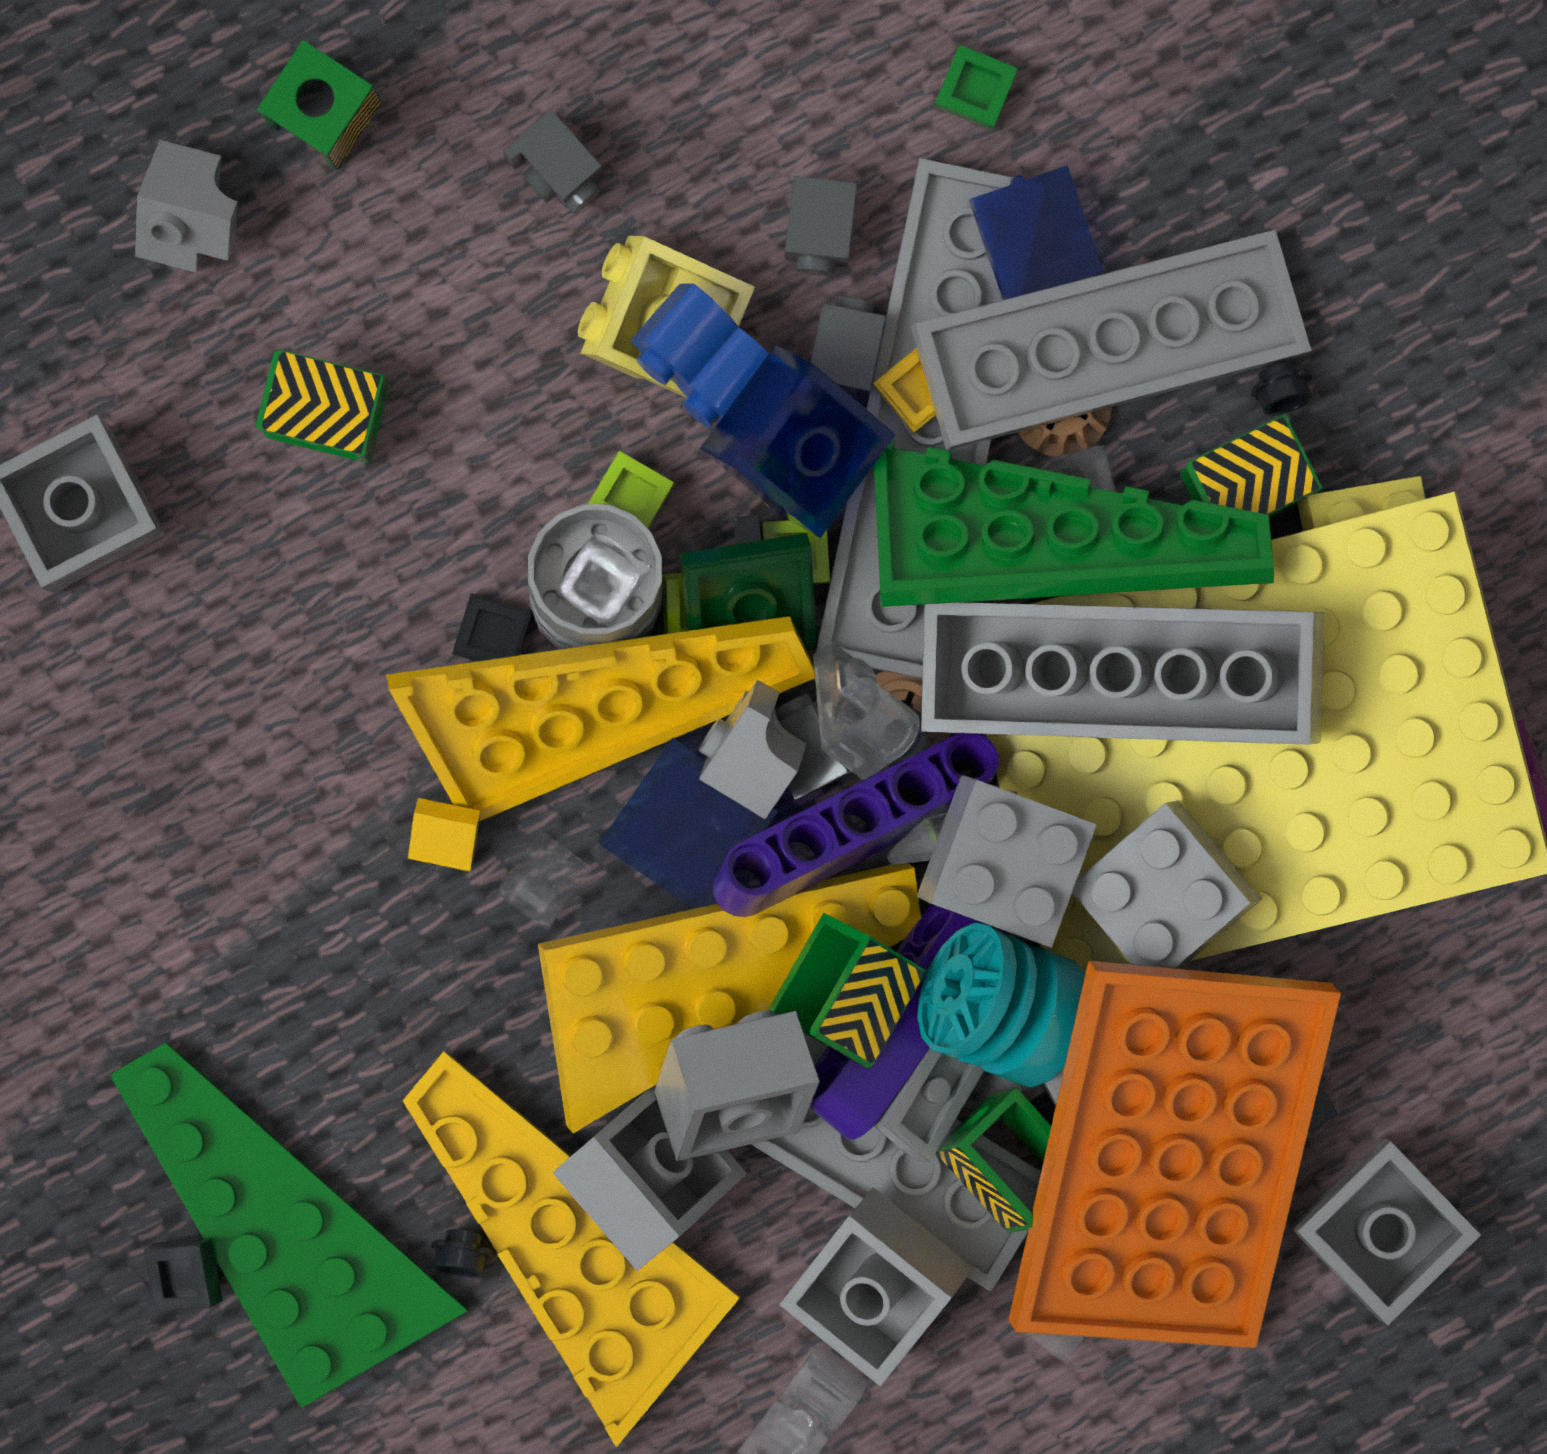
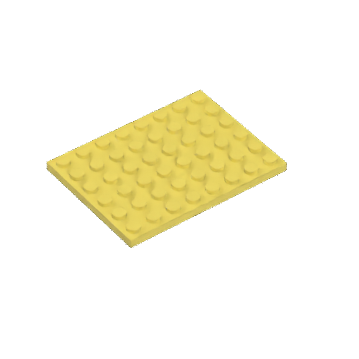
(1415, 762)

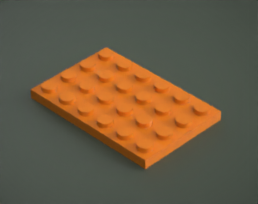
(1173, 1155)

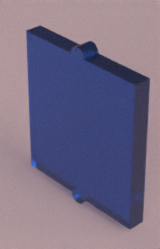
(1035, 234)

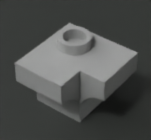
(183, 209)
(751, 752)

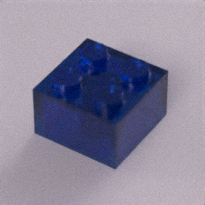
(798, 441)
(681, 827)

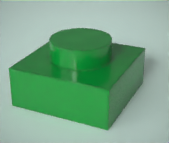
(976, 87)

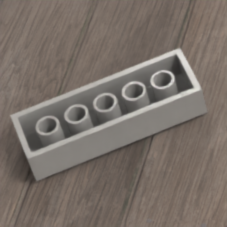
(1123, 672)

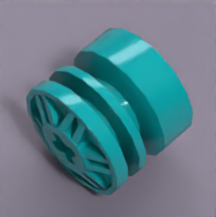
(1000, 1004)

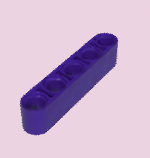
(832, 840)
(857, 1096)

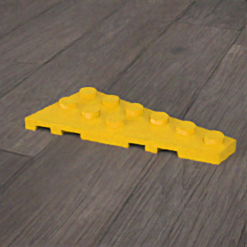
(554, 716)
(639, 984)
(611, 1324)

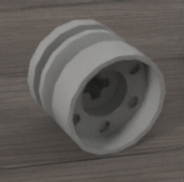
(553, 556)

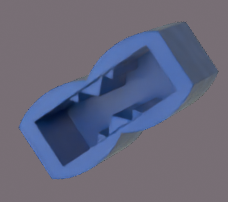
(699, 351)

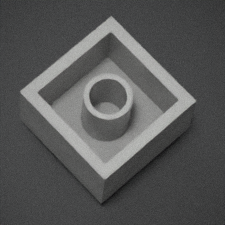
(75, 504)
(1006, 861)
(1165, 890)
(735, 1084)
(637, 1187)
(1385, 1230)
(876, 1286)

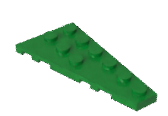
(1033, 533)
(298, 1255)

